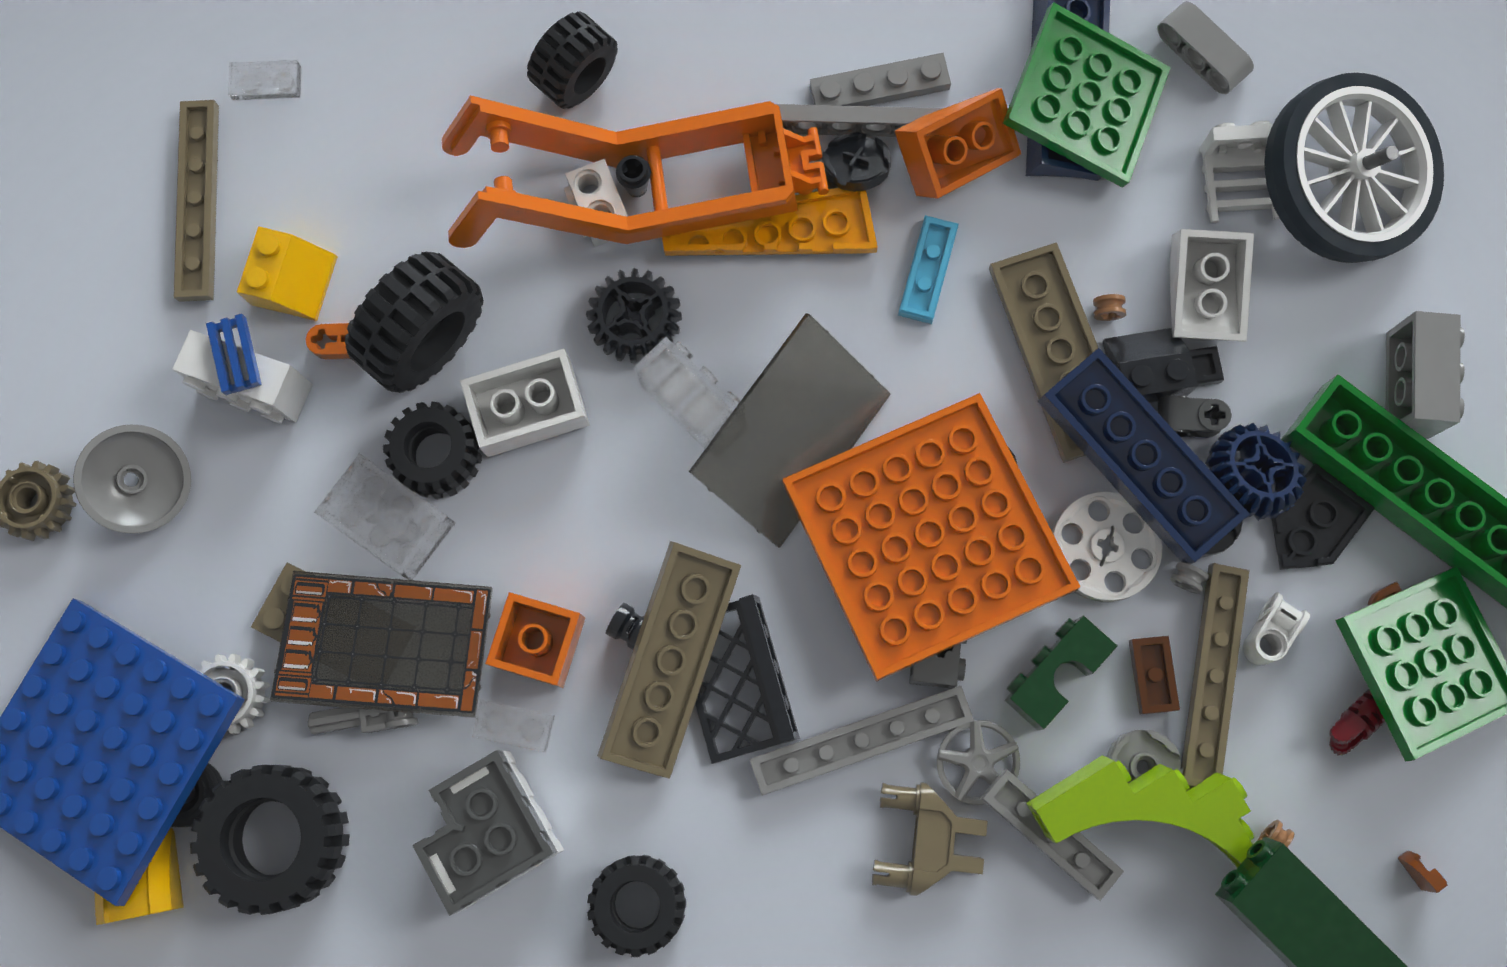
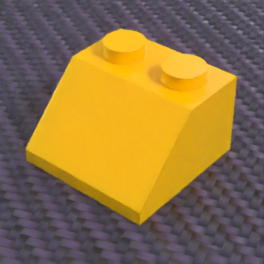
(286, 274)

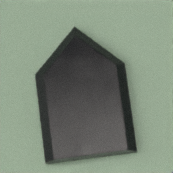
(1319, 522)

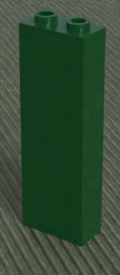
(1299, 913)

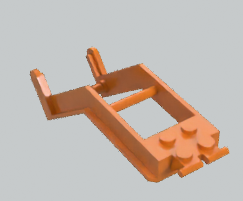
(774, 159)

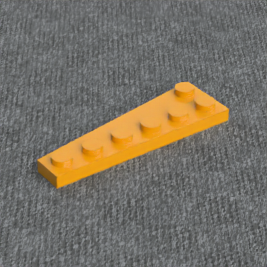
(822, 225)

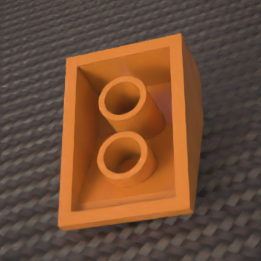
(957, 144)

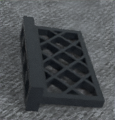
(768, 679)

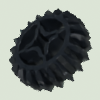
(621, 323)

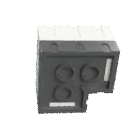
(489, 834)

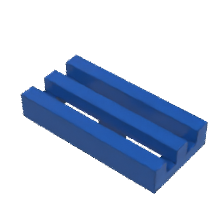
(226, 326)

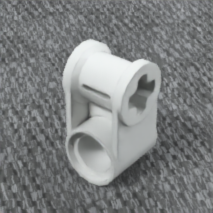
(1277, 624)

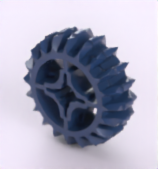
(1261, 462)

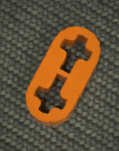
(332, 350)

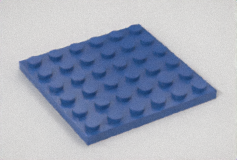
(105, 749)

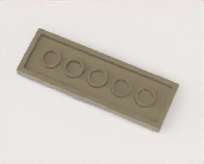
(1045, 323)
(669, 660)

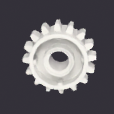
(245, 683)

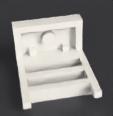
(1235, 150)

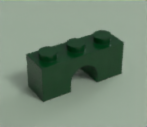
(1078, 645)

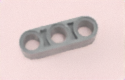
(1205, 47)

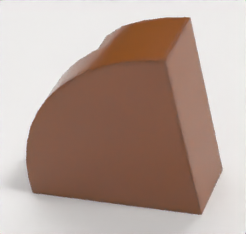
(1426, 880)

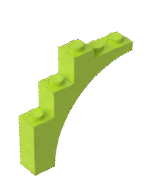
(1103, 795)

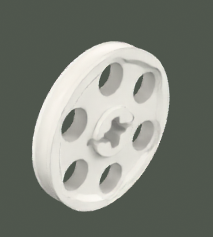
(1116, 561)

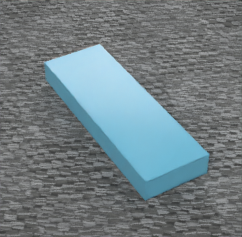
(928, 269)

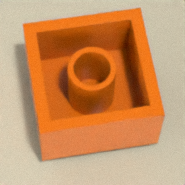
(535, 640)

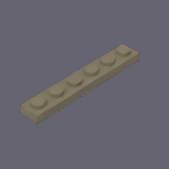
(196, 201)
(1214, 673)

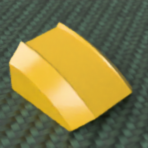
(155, 892)

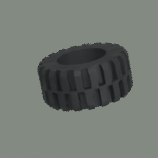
(413, 321)
(221, 843)

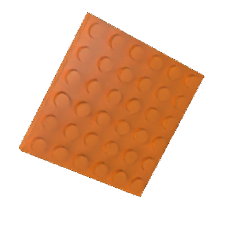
(929, 536)

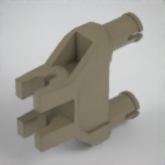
(932, 842)

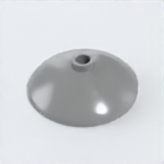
(160, 471)

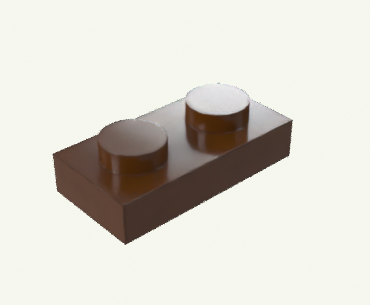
(1154, 675)

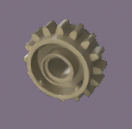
(52, 505)

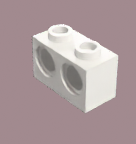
(603, 199)

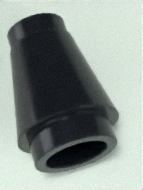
(633, 174)

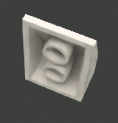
(1210, 284)

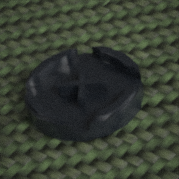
(856, 162)

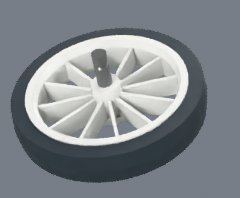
(1354, 168)

